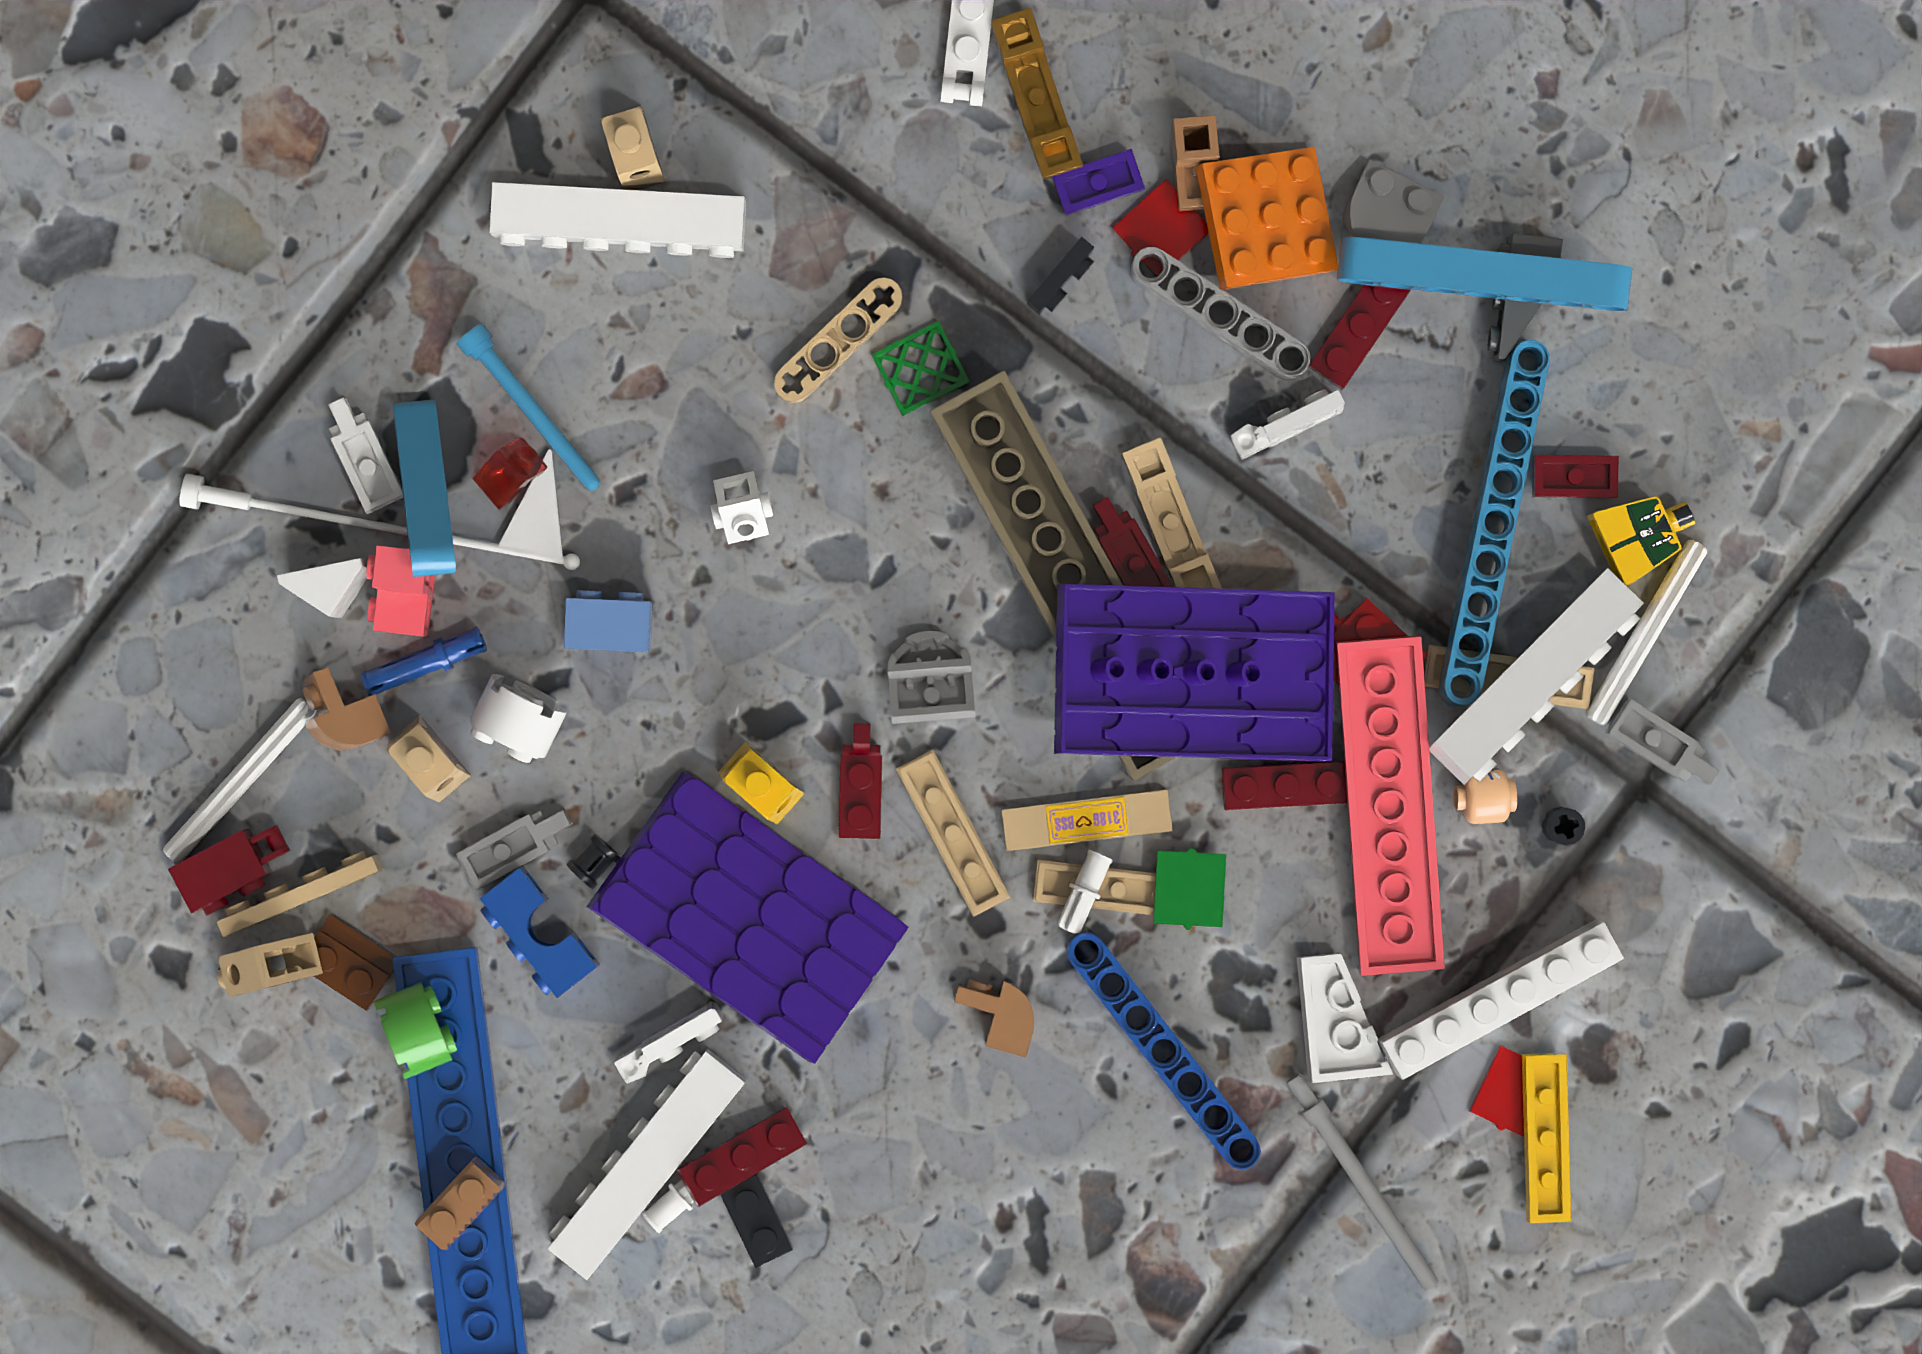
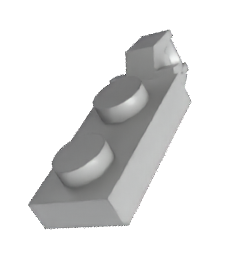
(1660, 743)
(511, 847)

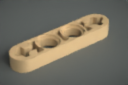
(834, 336)

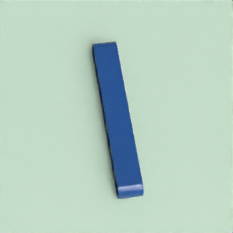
(1172, 1068)

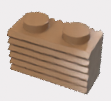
(460, 1203)

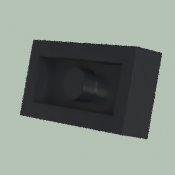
(1074, 264)
(757, 1221)

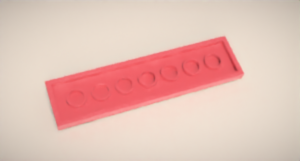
(1390, 805)

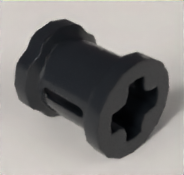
(1574, 832)
(593, 861)

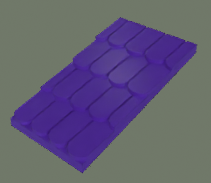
(1194, 672)
(748, 917)

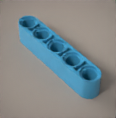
(424, 488)

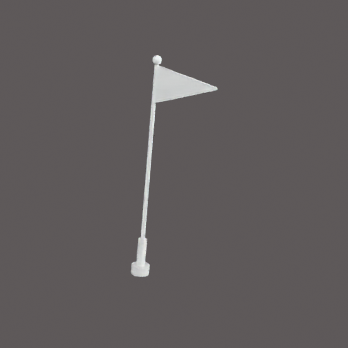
(531, 533)

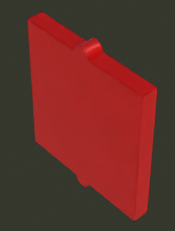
(1161, 225)
(1502, 1092)

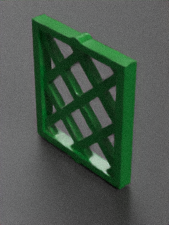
(950, 353)

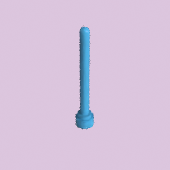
(479, 346)

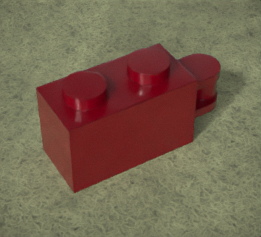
(227, 868)

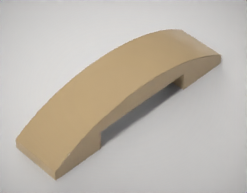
(1169, 516)

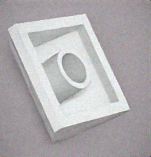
(328, 587)

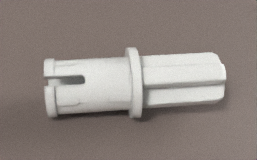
(1084, 892)
(668, 1206)

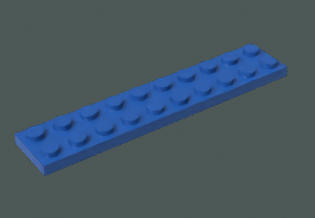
(452, 1124)

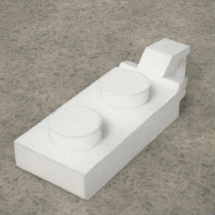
(1285, 424)
(364, 458)
(668, 1042)

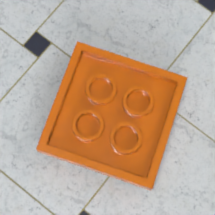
(1267, 218)

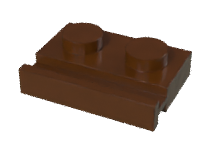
(352, 962)

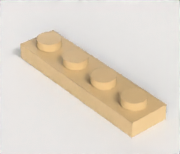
(282, 899)

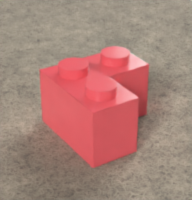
(402, 600)

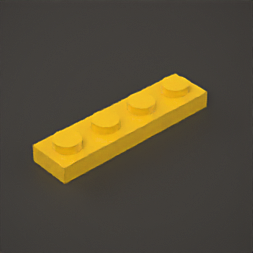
(1546, 1137)

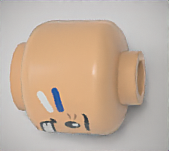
(1486, 800)

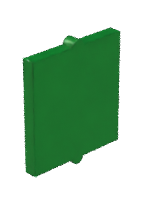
(1189, 888)

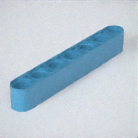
(1484, 273)

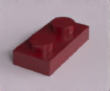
(1575, 476)

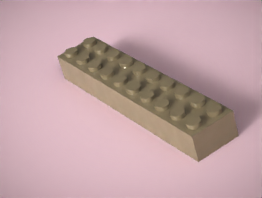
(1026, 502)

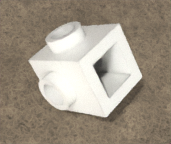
(741, 516)

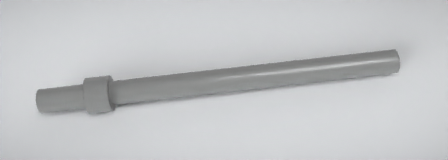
(1318, 1114)

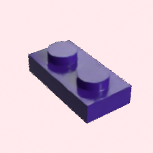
(1098, 182)

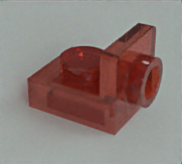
(509, 472)

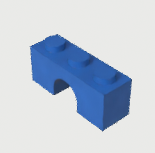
(512, 908)

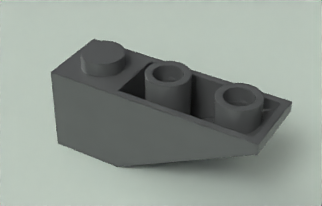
(1516, 315)

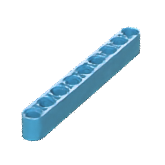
(1507, 507)

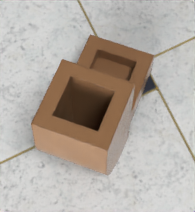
(1192, 144)
(341, 725)
(1012, 1014)

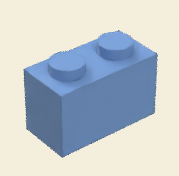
(608, 623)

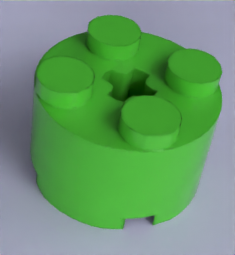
(415, 1030)

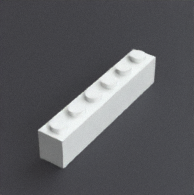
(617, 217)
(1536, 676)
(1500, 998)
(646, 1164)

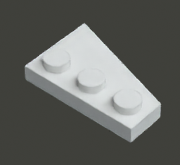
(1335, 1027)

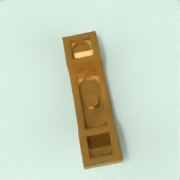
(1036, 93)

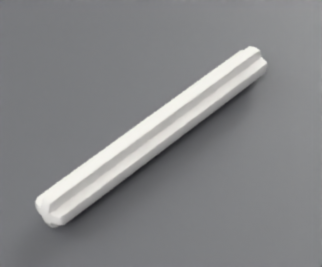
(1646, 632)
(238, 781)

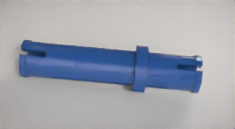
(430, 659)

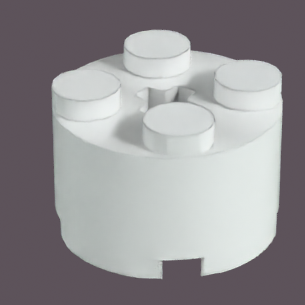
(517, 718)

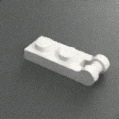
(967, 50)

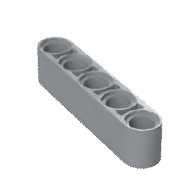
(1241, 315)

